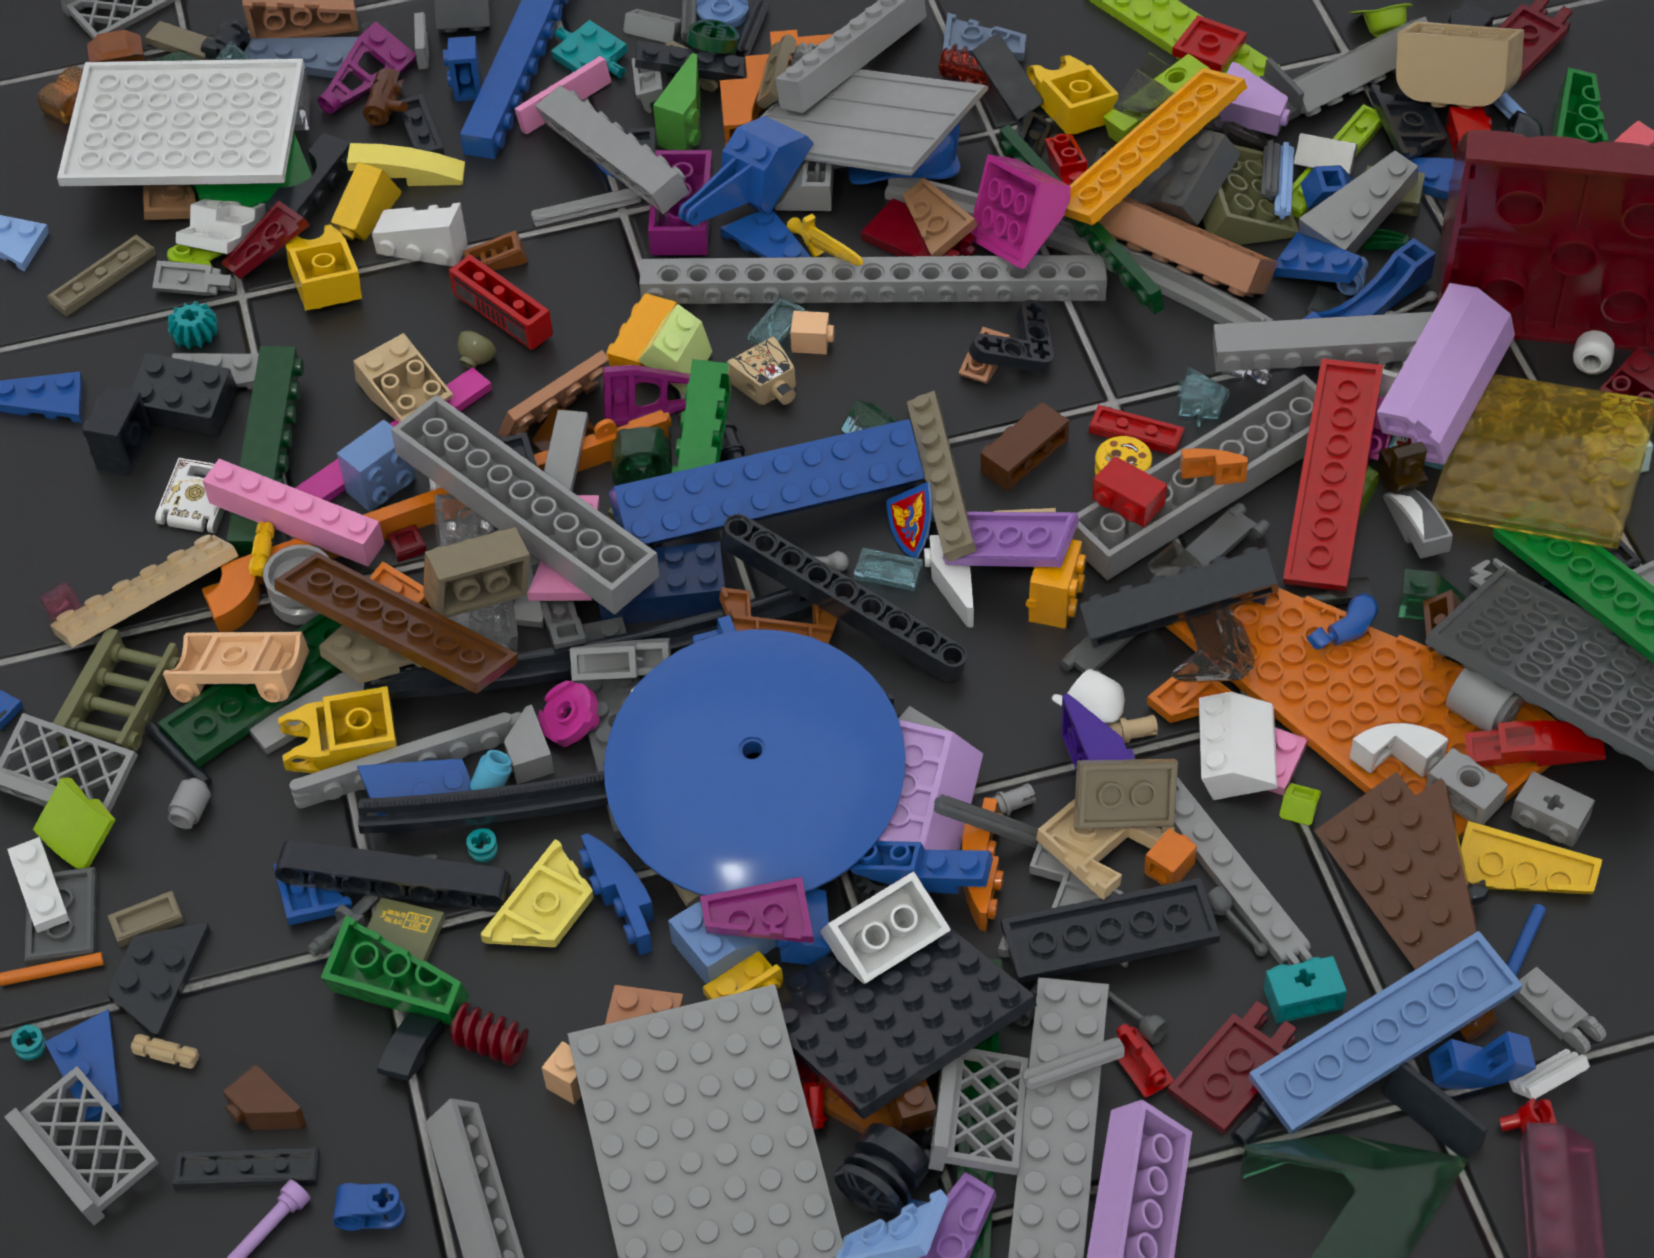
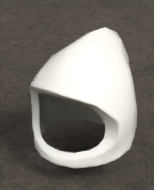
(1098, 695)

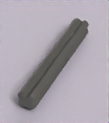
(986, 820)

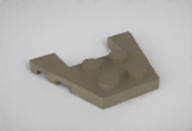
(361, 656)

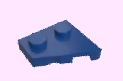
(309, 903)

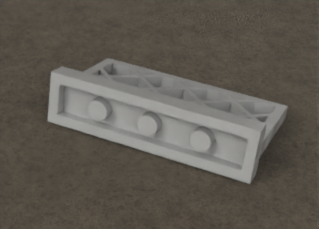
(137, 13)
(38, 791)
(948, 1112)
(64, 1169)

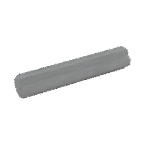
(1073, 1063)

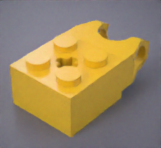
(1073, 94)
(323, 269)
(340, 729)

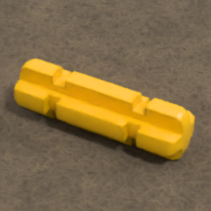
(261, 548)

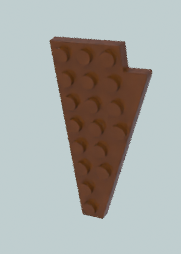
(1408, 870)

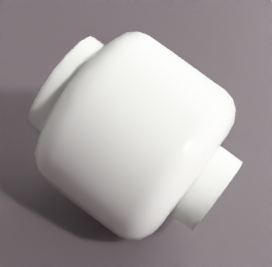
(1593, 352)

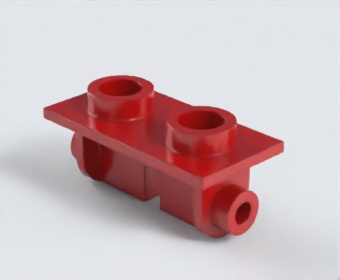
(1142, 1063)

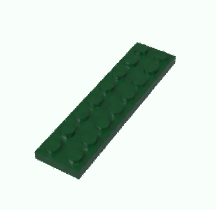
(230, 710)

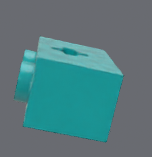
(1304, 989)

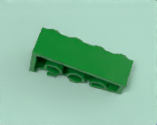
(1579, 109)
(705, 415)

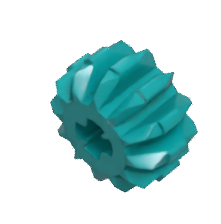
(192, 325)

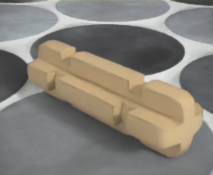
(164, 1051)

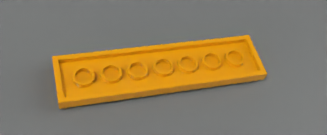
(1151, 144)

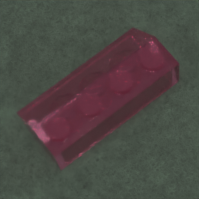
(1561, 1193)

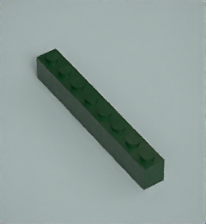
(268, 429)

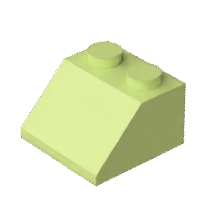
(676, 343)

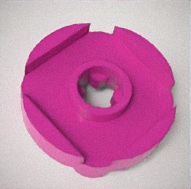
(580, 720)

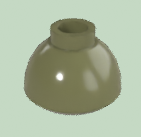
(474, 349)

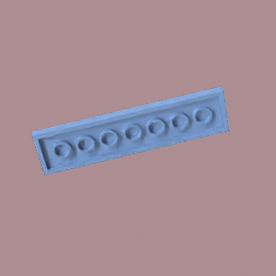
(1384, 1032)

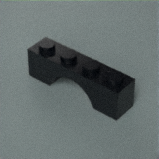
(329, 165)

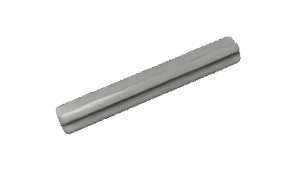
(584, 207)

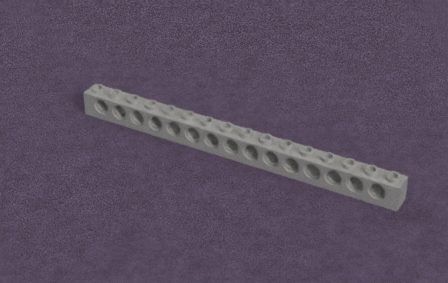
(875, 280)

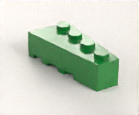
(389, 976)

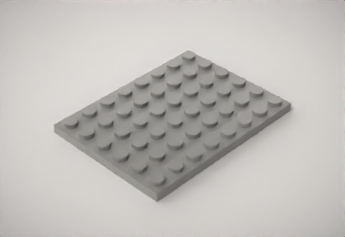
(705, 1133)

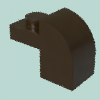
(1402, 467)

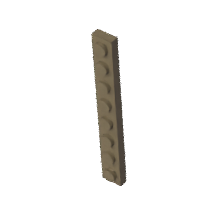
(941, 472)

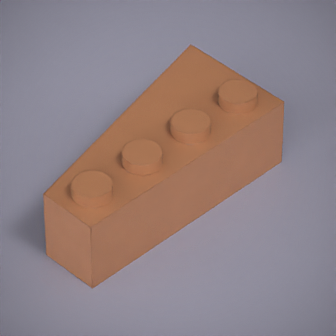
(299, 18)

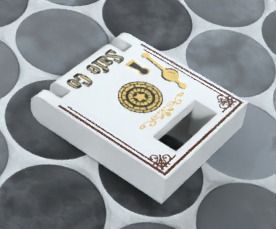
(186, 501)

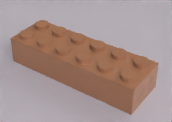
(1190, 247)

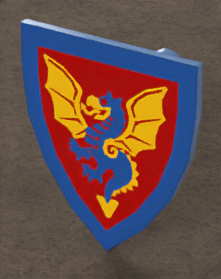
(911, 518)

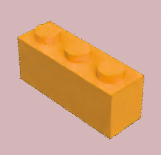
(638, 330)

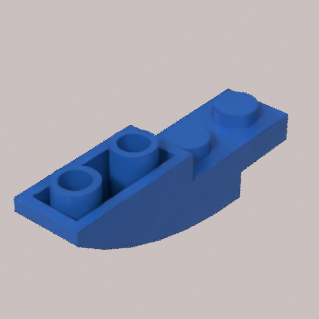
(936, 869)
(619, 887)

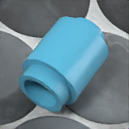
(491, 771)

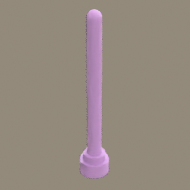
(291, 1198)

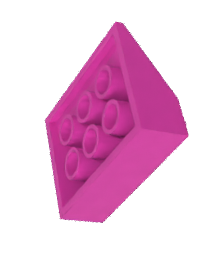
(1017, 209)

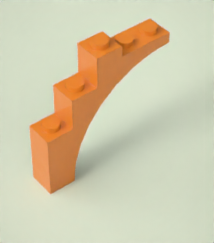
(740, 95)

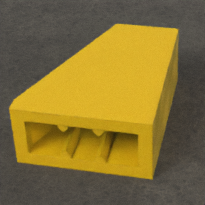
(364, 201)

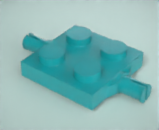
(588, 44)

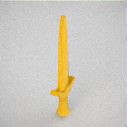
(820, 242)

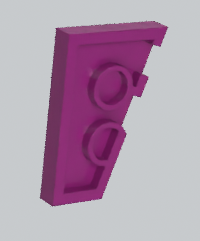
(760, 911)

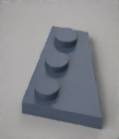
(973, 35)

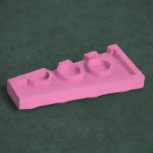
(550, 585)

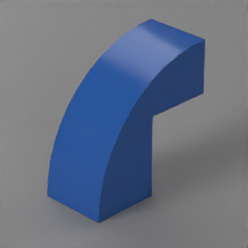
(1474, 1067)

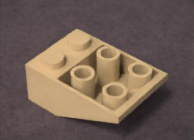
(398, 378)

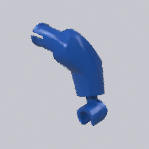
(1359, 616)

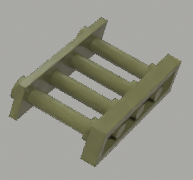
(98, 674)

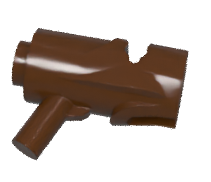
(384, 97)

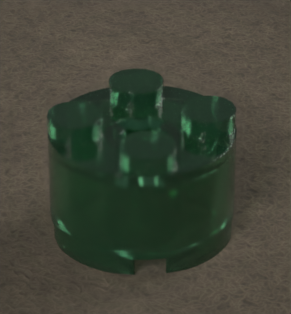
(640, 455)

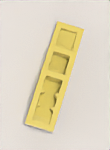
(415, 165)

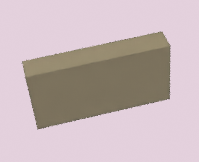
(146, 917)

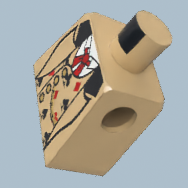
(764, 373)

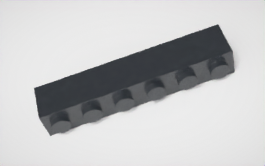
(1179, 597)

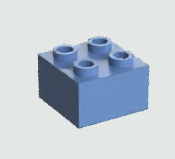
(372, 467)

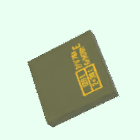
(407, 926)

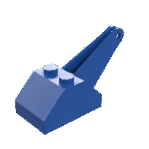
(753, 170)

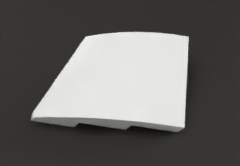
(219, 224)

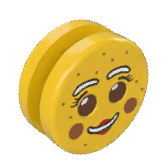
(1125, 448)

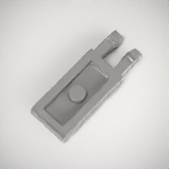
(1558, 1011)

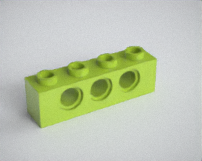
(1173, 78)

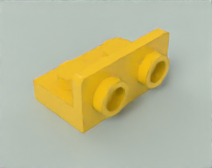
(745, 976)

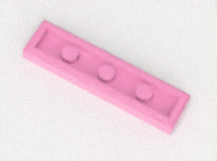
(583, 81)

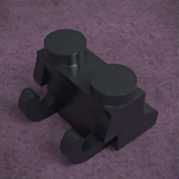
(231, 31)

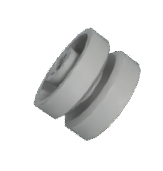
(279, 563)

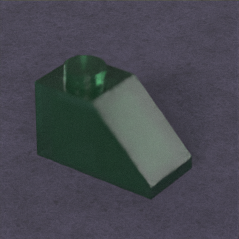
(1421, 586)

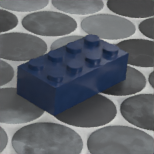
(686, 585)

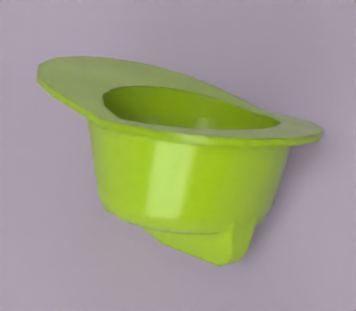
(1384, 19)

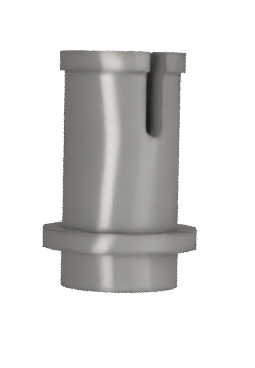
(1014, 799)

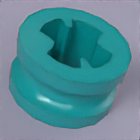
(475, 839)
(21, 1049)

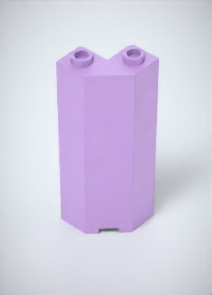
(1447, 371)

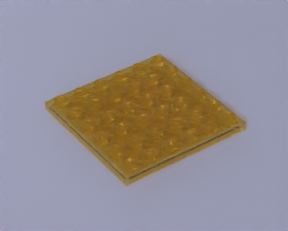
(1548, 461)

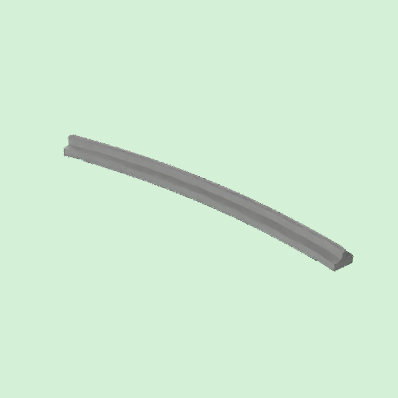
(1172, 281)

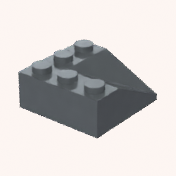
(1190, 177)

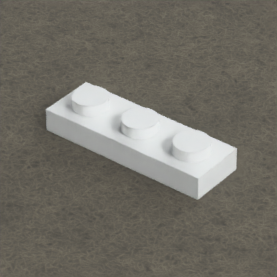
(38, 885)

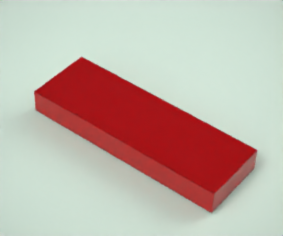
(1154, 433)

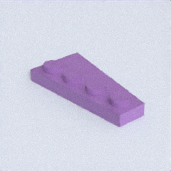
(962, 1219)

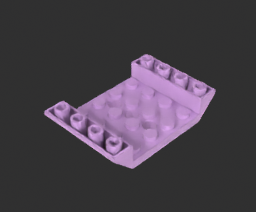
(934, 765)

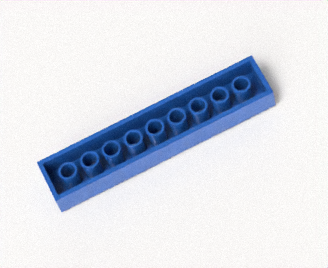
(768, 483)

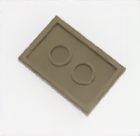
(1125, 793)

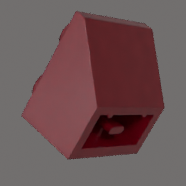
(1633, 377)

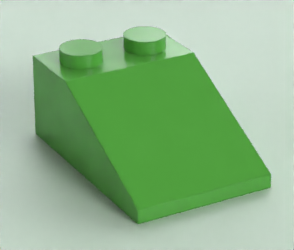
(679, 109)

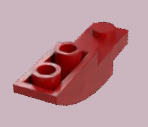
(1065, 157)
(1533, 741)

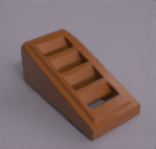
(509, 244)

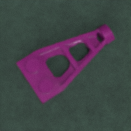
(379, 44)
(620, 392)

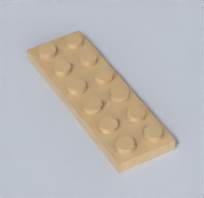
(134, 595)

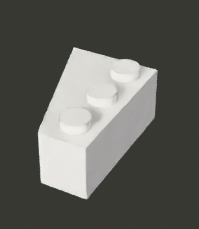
(422, 235)

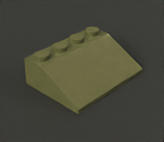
(1241, 211)

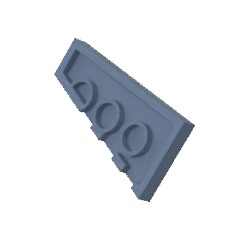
(320, 54)

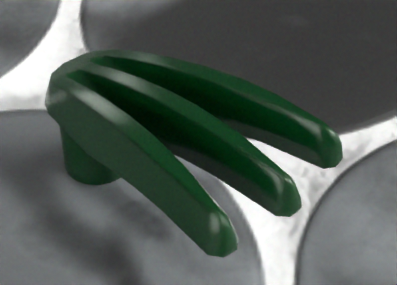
(1385, 240)

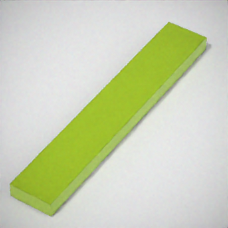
(1357, 130)

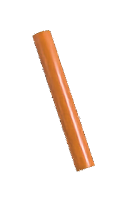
(51, 969)

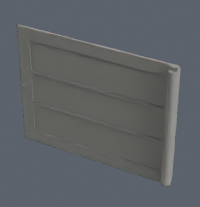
(881, 120)

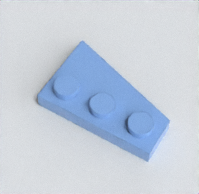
(20, 240)
(902, 1237)

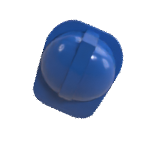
(939, 164)

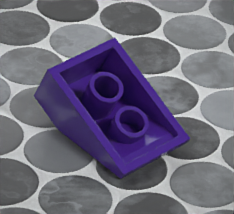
(1088, 736)

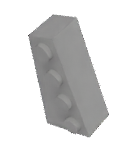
(1361, 205)

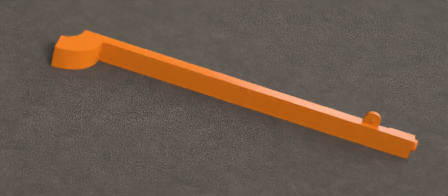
(239, 593)

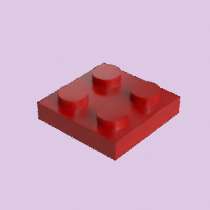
(1210, 43)

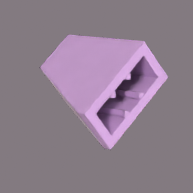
(1258, 106)

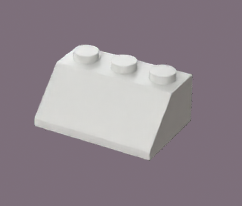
(1237, 745)
(885, 929)

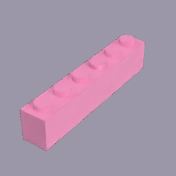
(294, 512)

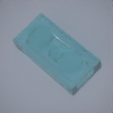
(888, 569)

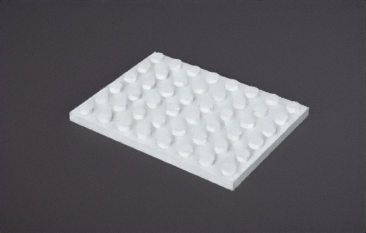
(182, 122)

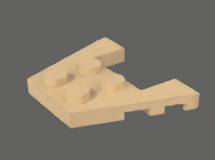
(1084, 848)

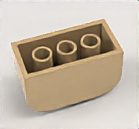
(1458, 63)

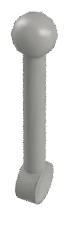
(1430, 296)

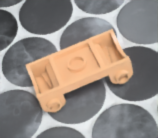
(256, 658)

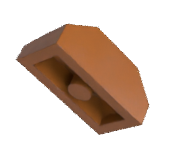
(116, 47)

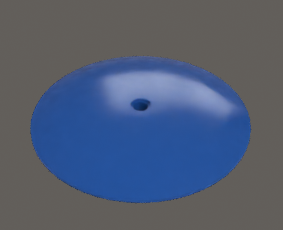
(734, 822)

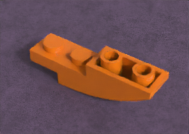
(981, 899)

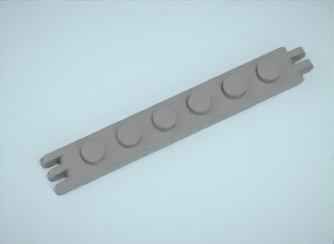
(450, 744)
(1246, 890)

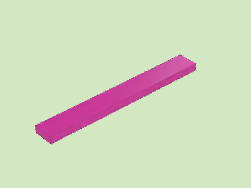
(465, 390)

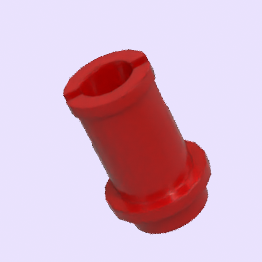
(815, 1103)

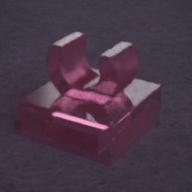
(59, 600)

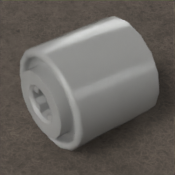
(1482, 701)

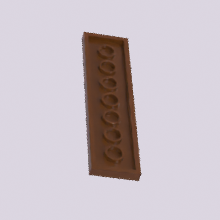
(396, 622)

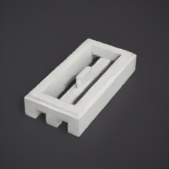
(1550, 1074)

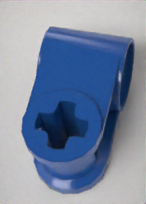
(365, 1206)

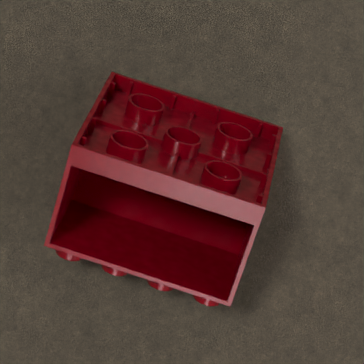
(1554, 234)

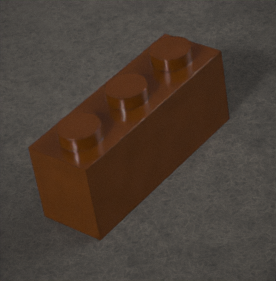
(1024, 446)

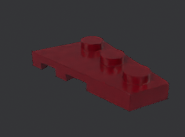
(267, 237)

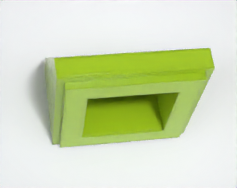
(1300, 804)

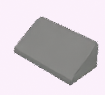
(652, 25)

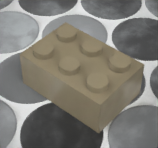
(476, 573)

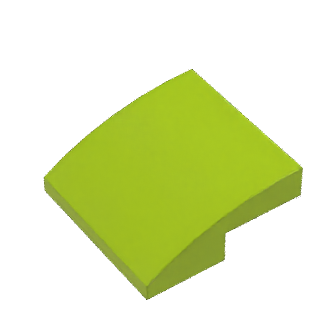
(74, 824)

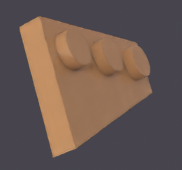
(937, 217)

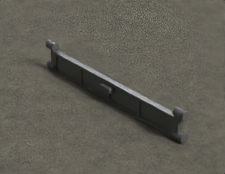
(1214, 542)

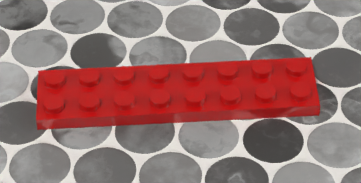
(1333, 475)

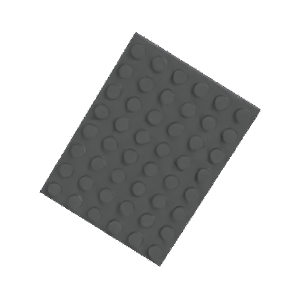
(1554, 660)

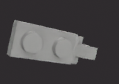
(190, 279)

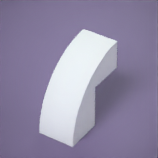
(1410, 743)

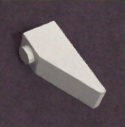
(951, 580)

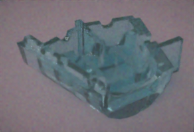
(1201, 396)

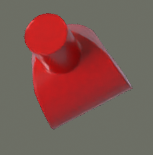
(1530, 1112)

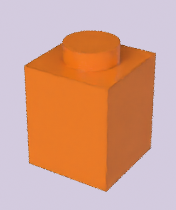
(1170, 858)

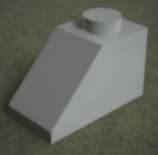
(528, 748)

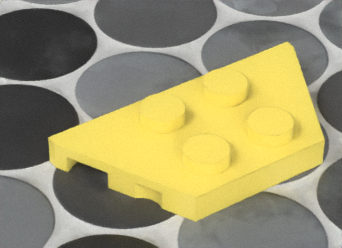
(542, 904)

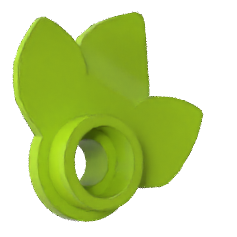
(190, 254)

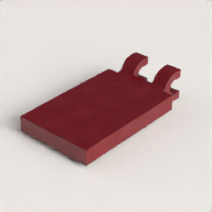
(1540, 31)
(898, 234)
(1217, 1078)

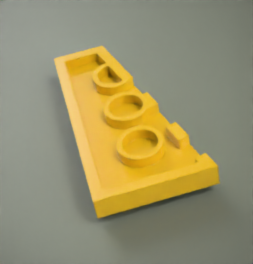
(1525, 864)

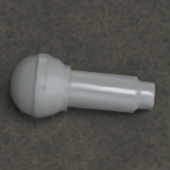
(837, 560)

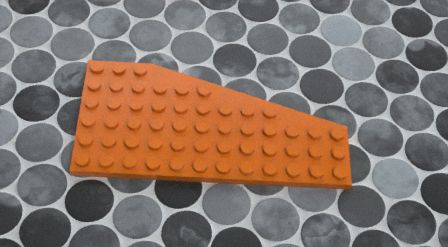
(1354, 687)

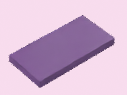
(1019, 539)

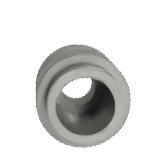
(188, 803)

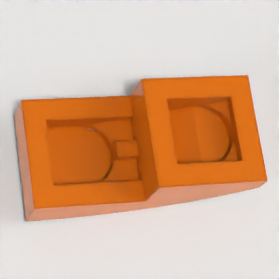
(1222, 465)

